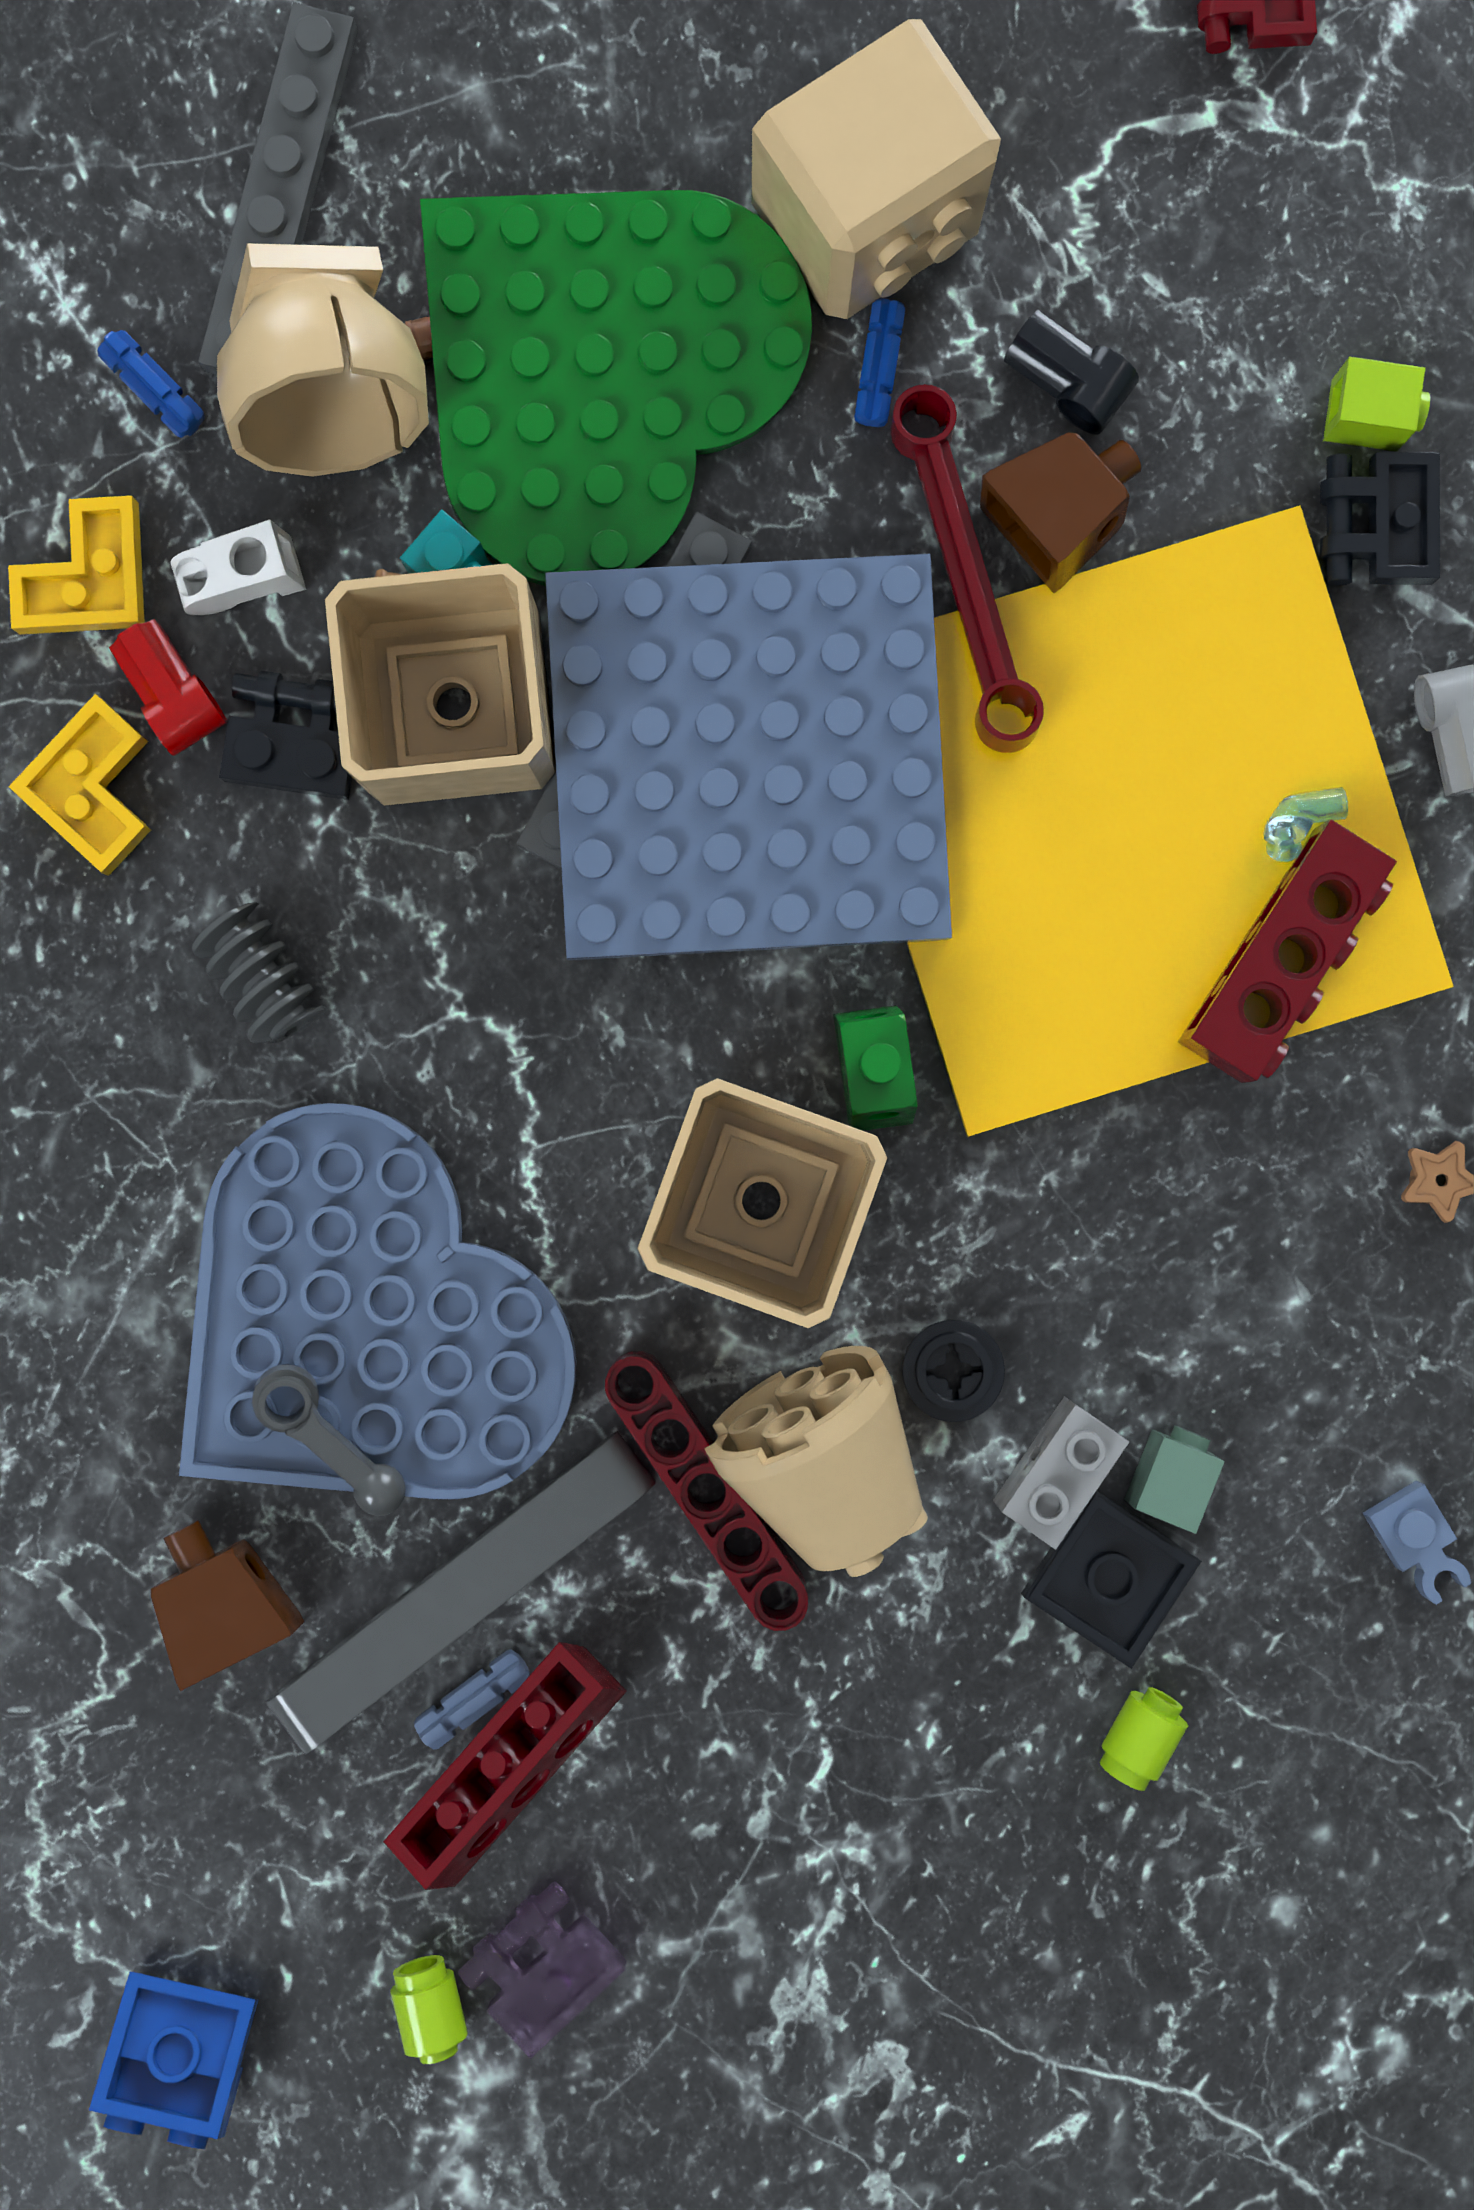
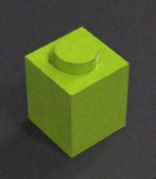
(1376, 404)

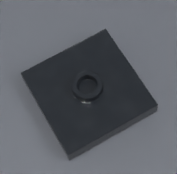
(1112, 1579)

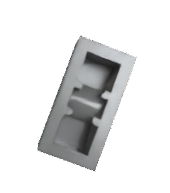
(1060, 1472)

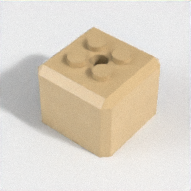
(874, 169)
(410, 640)
(773, 1264)

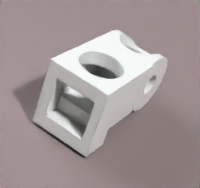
(237, 569)

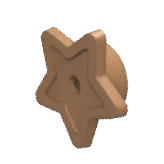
(1423, 1176)

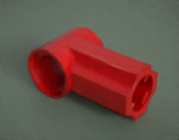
(174, 699)

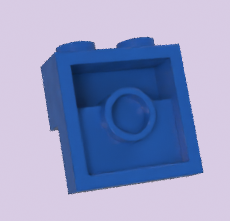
(173, 2059)

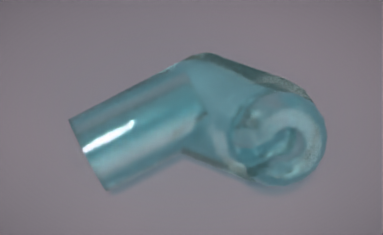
(1295, 818)

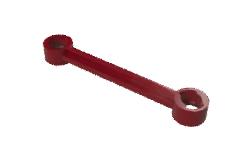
(965, 566)

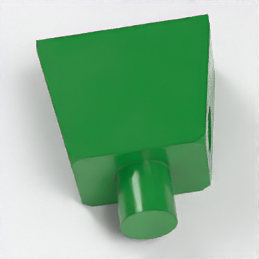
(876, 1067)

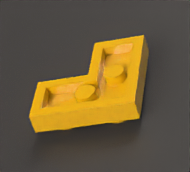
(100, 584)
(70, 784)

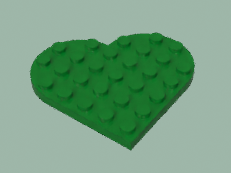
(596, 357)

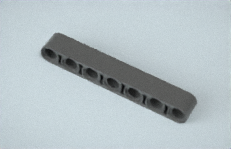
(460, 1592)

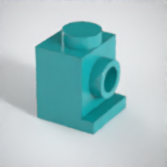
(443, 547)

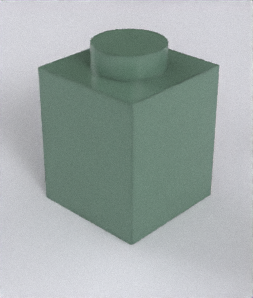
(1175, 1478)

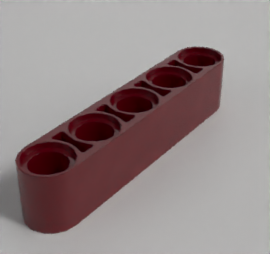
(713, 1520)

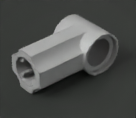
(1447, 709)

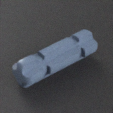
(471, 1699)

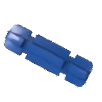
(879, 362)
(150, 383)

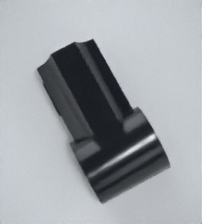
(1082, 379)

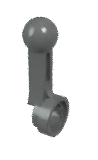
(377, 1487)

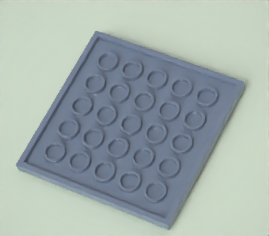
(748, 756)

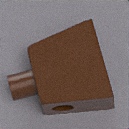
(1060, 503)
(218, 1606)

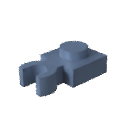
(1414, 1534)

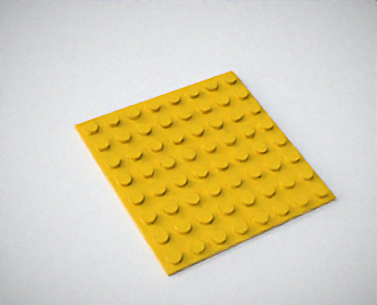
(1128, 840)

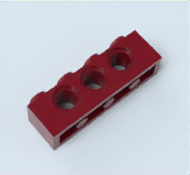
(1358, 879)
(504, 1766)

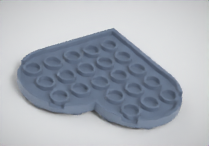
(348, 1258)

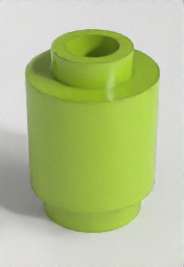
(1143, 1738)
(428, 2009)

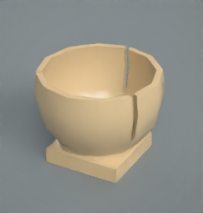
(316, 364)

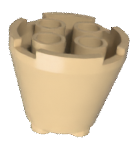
(824, 1460)

